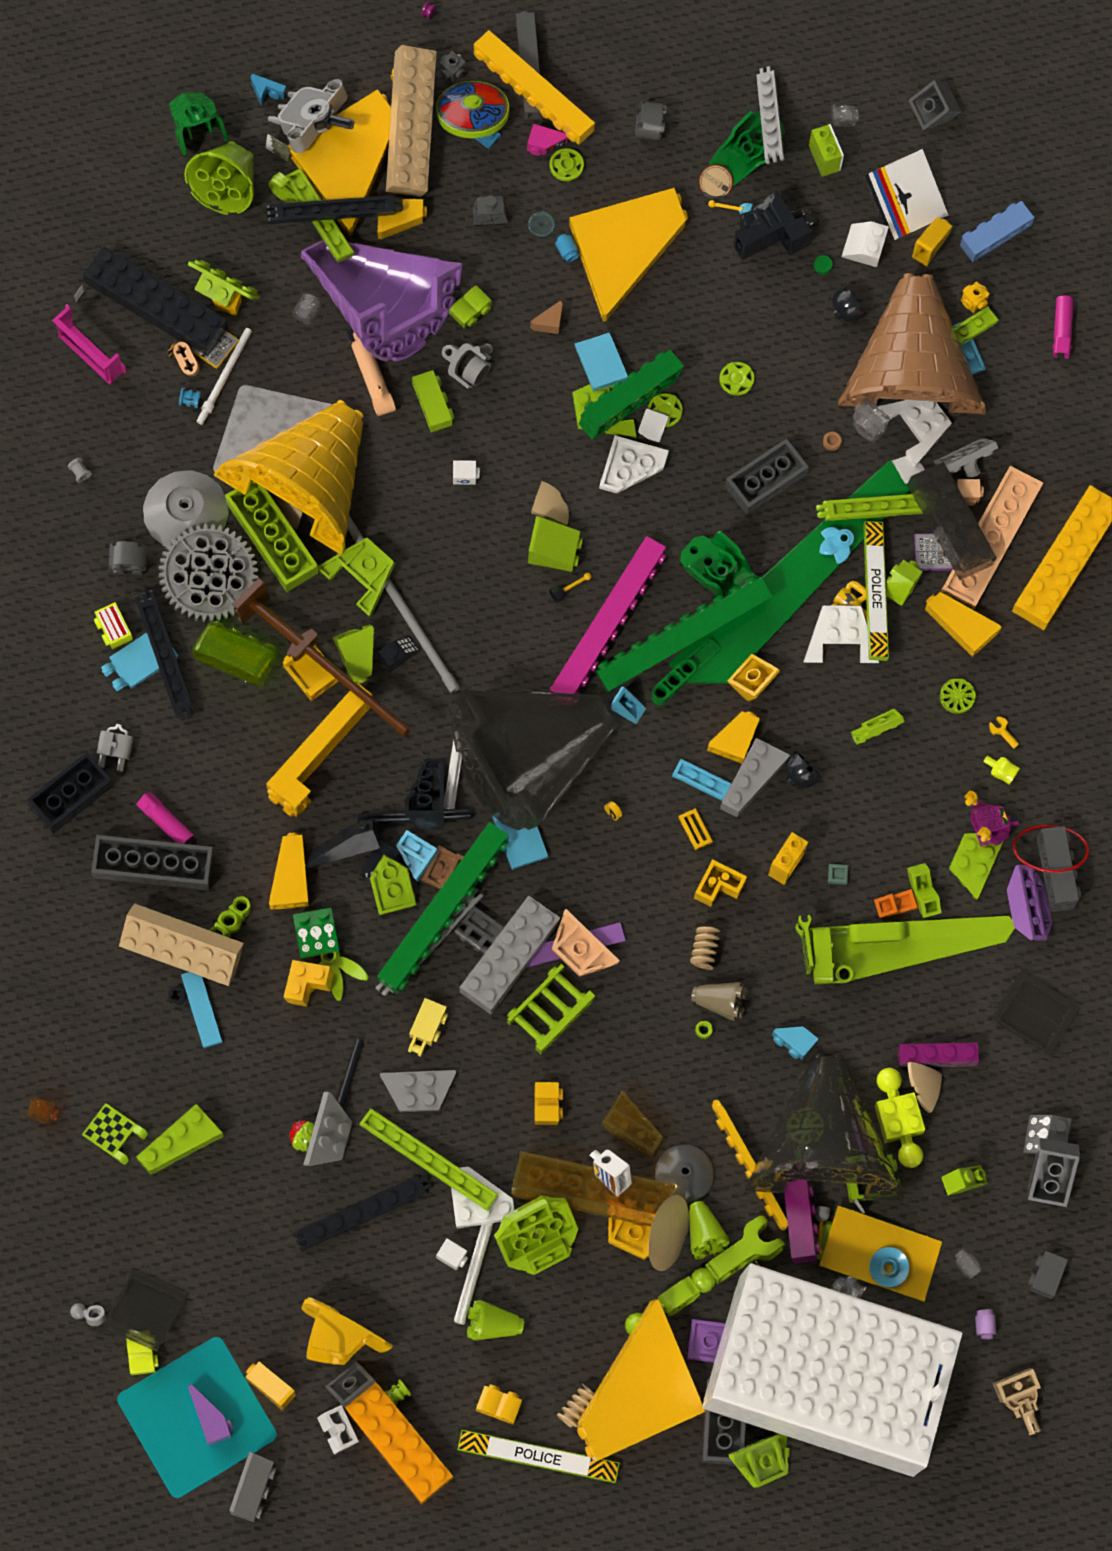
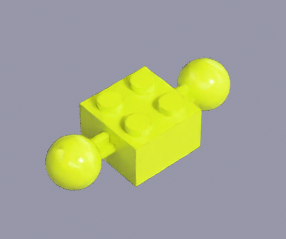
(899, 1118)

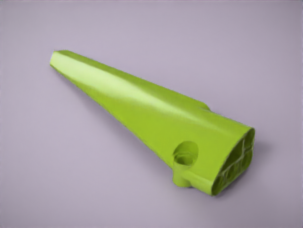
(896, 945)

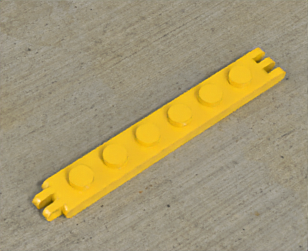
(744, 1157)

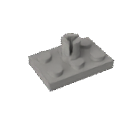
(968, 456)

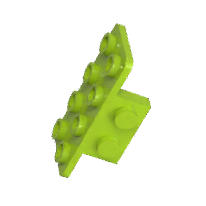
(219, 287)

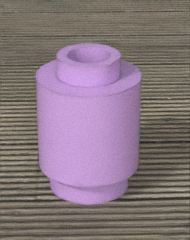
(985, 1324)

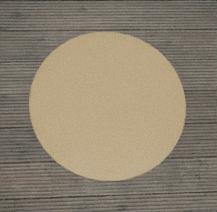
(668, 1232)

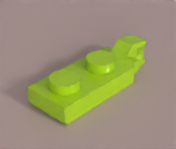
(877, 725)

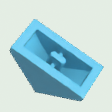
(627, 705)

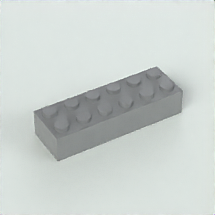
(509, 955)

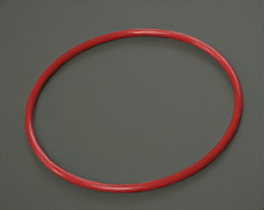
(1048, 870)

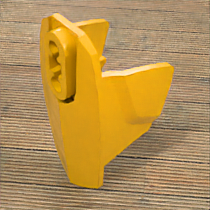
(336, 1337)

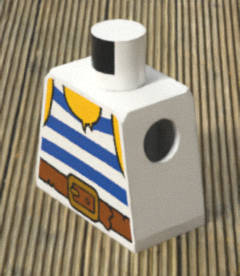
(611, 1171)

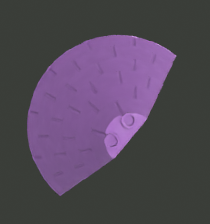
(387, 295)

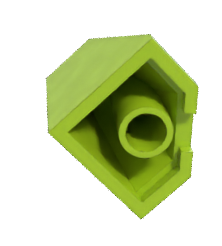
(356, 652)

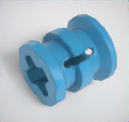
(189, 398)

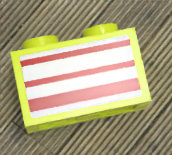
(113, 625)

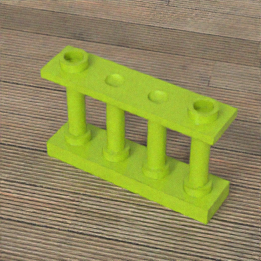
(569, 1013)

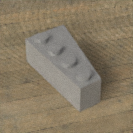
(755, 773)

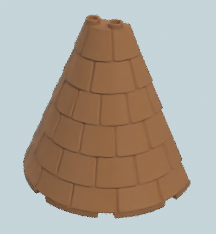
(915, 354)

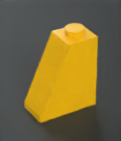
(410, 217)
(931, 240)
(735, 737)
(270, 1385)

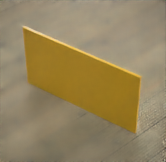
(858, 1236)

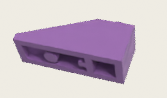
(211, 1419)

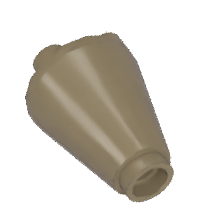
(721, 998)

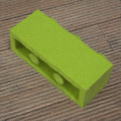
(432, 401)

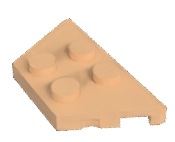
(580, 947)

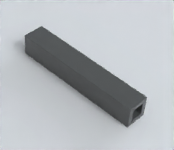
(529, 53)

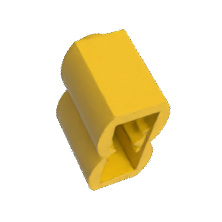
(499, 1404)

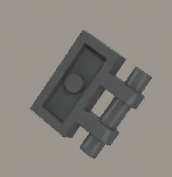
(482, 925)

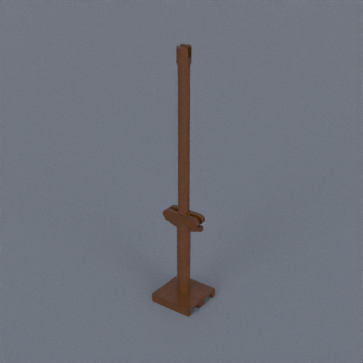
(253, 602)

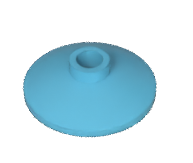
(889, 1256)

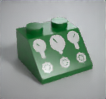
(316, 932)

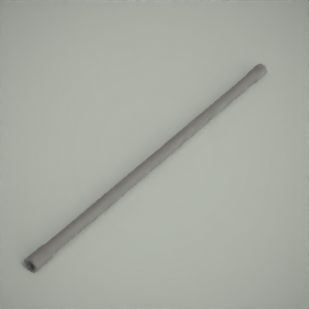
(447, 677)

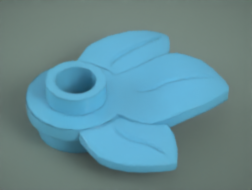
(834, 545)

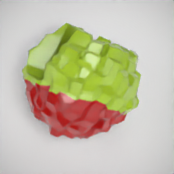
(301, 1135)

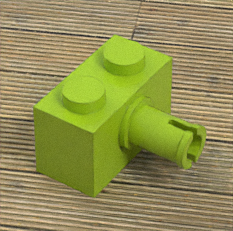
(902, 581)

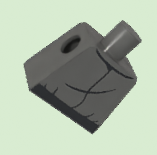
(490, 211)

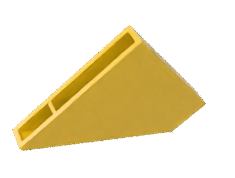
(347, 161)
(625, 242)
(642, 1391)

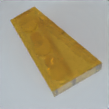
(632, 1126)

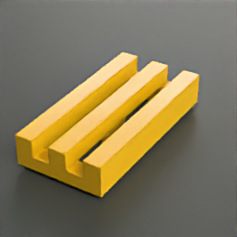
(702, 843)

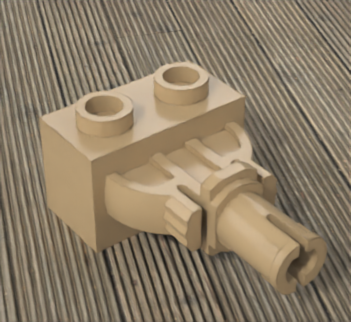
(1019, 1393)

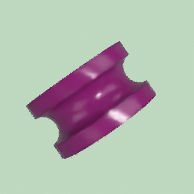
(428, 10)

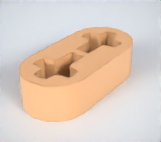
(190, 356)

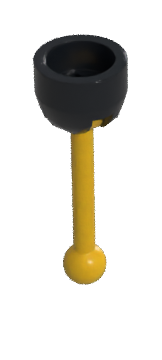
(558, 593)

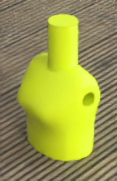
(1002, 769)

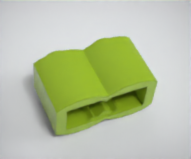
(470, 307)

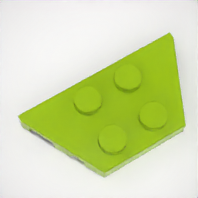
(973, 863)
(763, 1460)

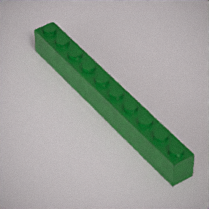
(685, 632)
(443, 907)

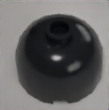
(846, 306)
(800, 771)

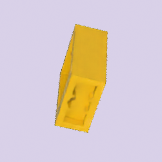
(788, 858)

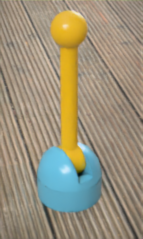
(745, 207)

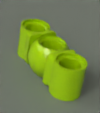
(233, 913)

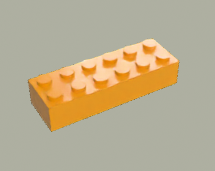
(398, 1443)

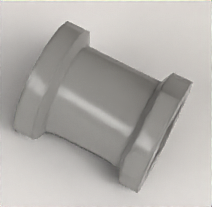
(79, 470)

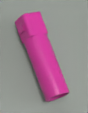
(1063, 326)
(164, 818)

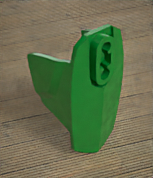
(193, 109)
(741, 150)
(727, 565)

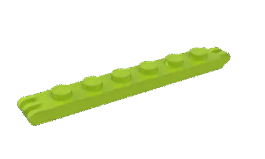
(868, 507)

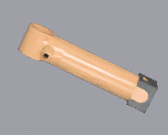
(372, 375)

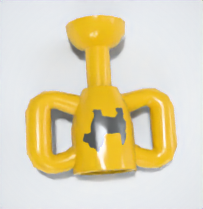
(846, 598)

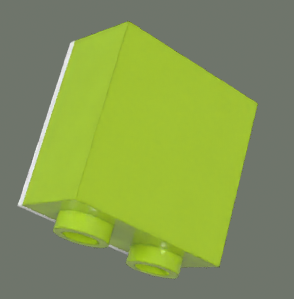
(826, 150)

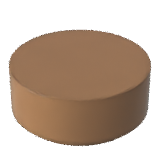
(832, 441)

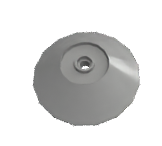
(164, 503)

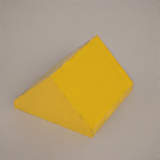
(752, 677)

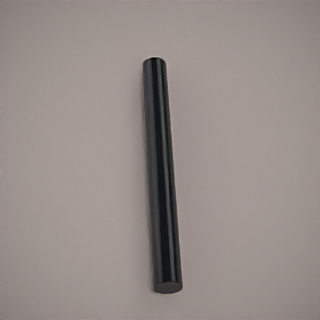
(349, 1072)

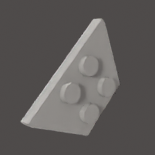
(418, 1089)
(329, 1133)

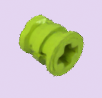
(397, 1392)

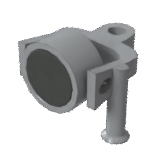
(477, 367)

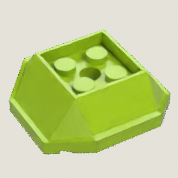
(537, 1234)

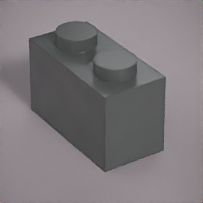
(1048, 1274)

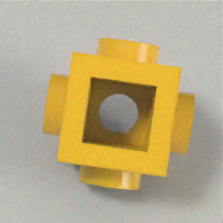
(975, 297)

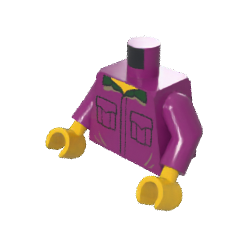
(989, 821)

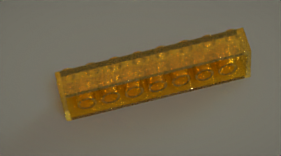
(585, 1192)

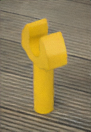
(1003, 732)

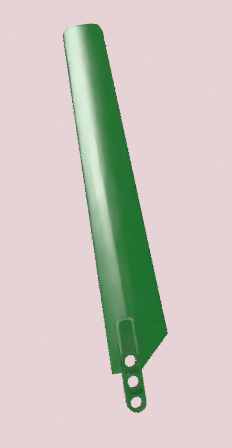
(789, 582)

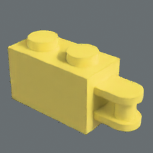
(426, 1025)

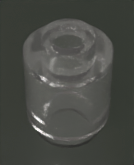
(967, 1263)

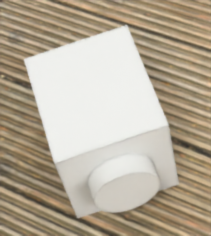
(465, 472)
(452, 1254)

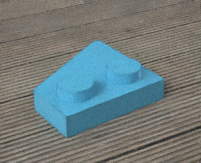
(416, 853)

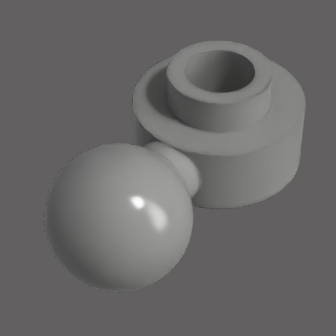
(79, 1311)

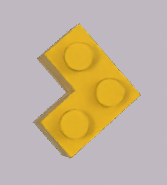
(716, 879)
(304, 977)

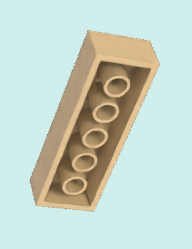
(181, 944)

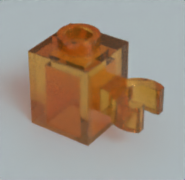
(42, 1111)

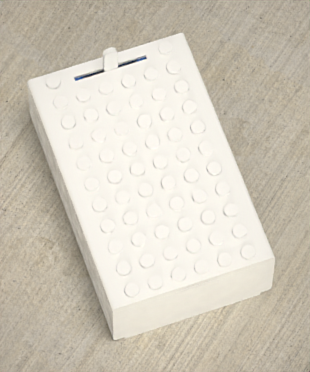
(832, 1370)

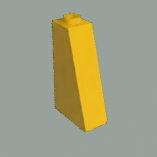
(962, 623)
(290, 881)

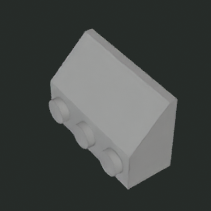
(252, 1487)

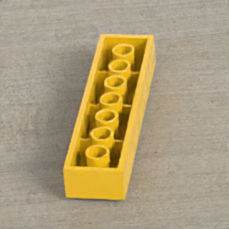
(1065, 558)

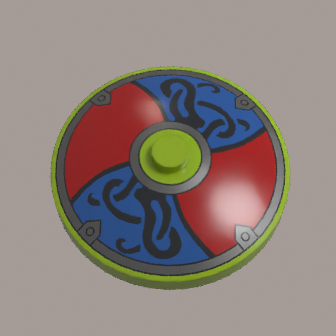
(472, 109)

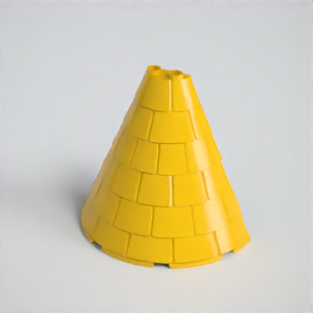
(308, 468)

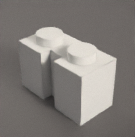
(339, 1428)

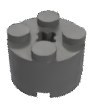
(649, 120)
(127, 557)

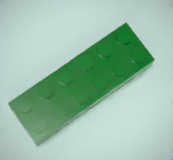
(630, 394)

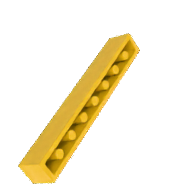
(533, 87)

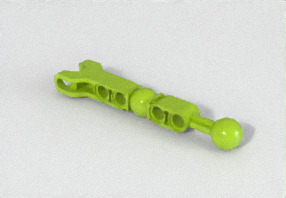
(717, 1270)

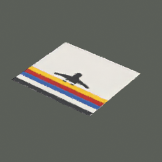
(906, 195)

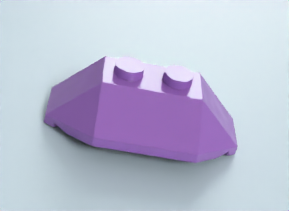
(1029, 903)

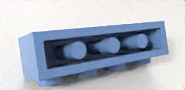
(996, 231)

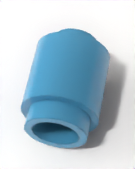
(567, 248)

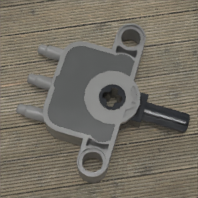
(311, 113)

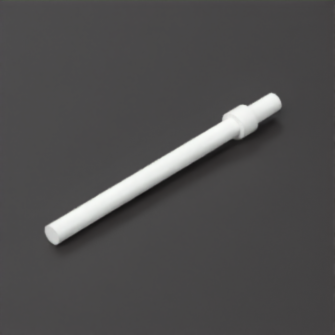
(208, 405)

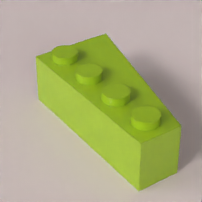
(184, 1137)

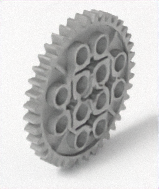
(186, 547)

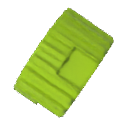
(706, 1024)

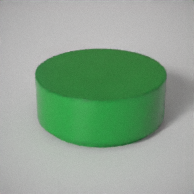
(823, 264)

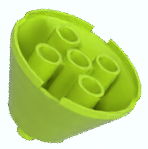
(222, 178)

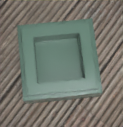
(837, 874)

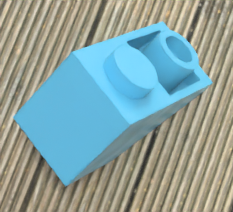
(796, 1039)

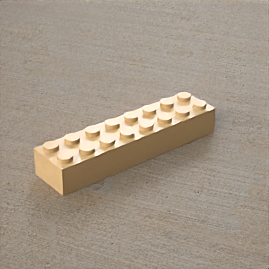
(411, 121)

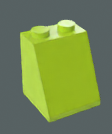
(554, 545)

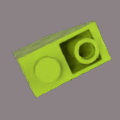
(964, 1179)

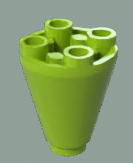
(705, 1232)
(492, 1322)

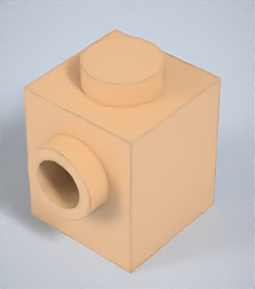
(970, 490)

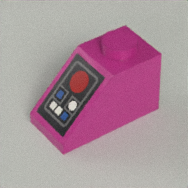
(545, 140)

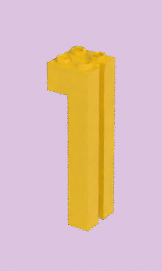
(287, 784)

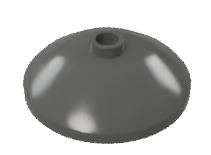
(696, 1182)

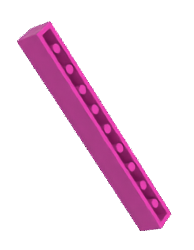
(610, 617)

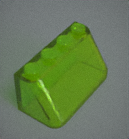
(235, 653)

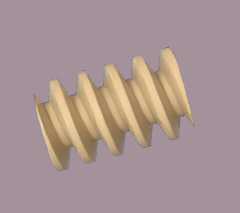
(703, 947)
(576, 1408)

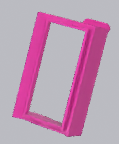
(107, 368)

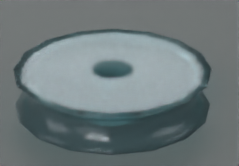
(544, 218)

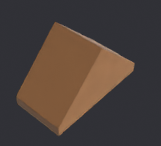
(549, 320)

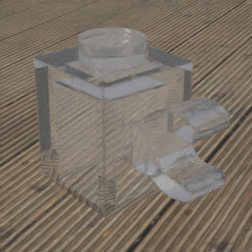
(306, 309)

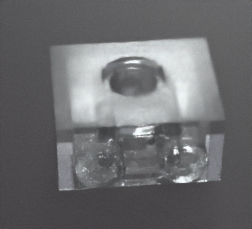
(870, 420)

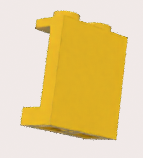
(309, 675)

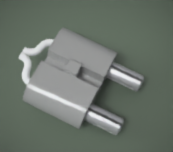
(114, 745)

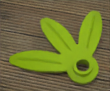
(347, 966)

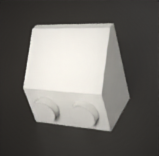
(865, 242)

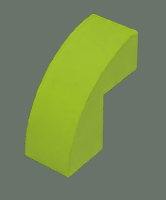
(925, 895)

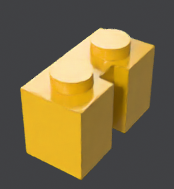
(547, 1103)

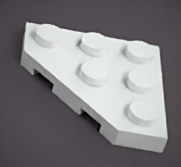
(630, 464)
(470, 1214)

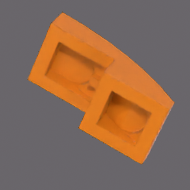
(895, 904)

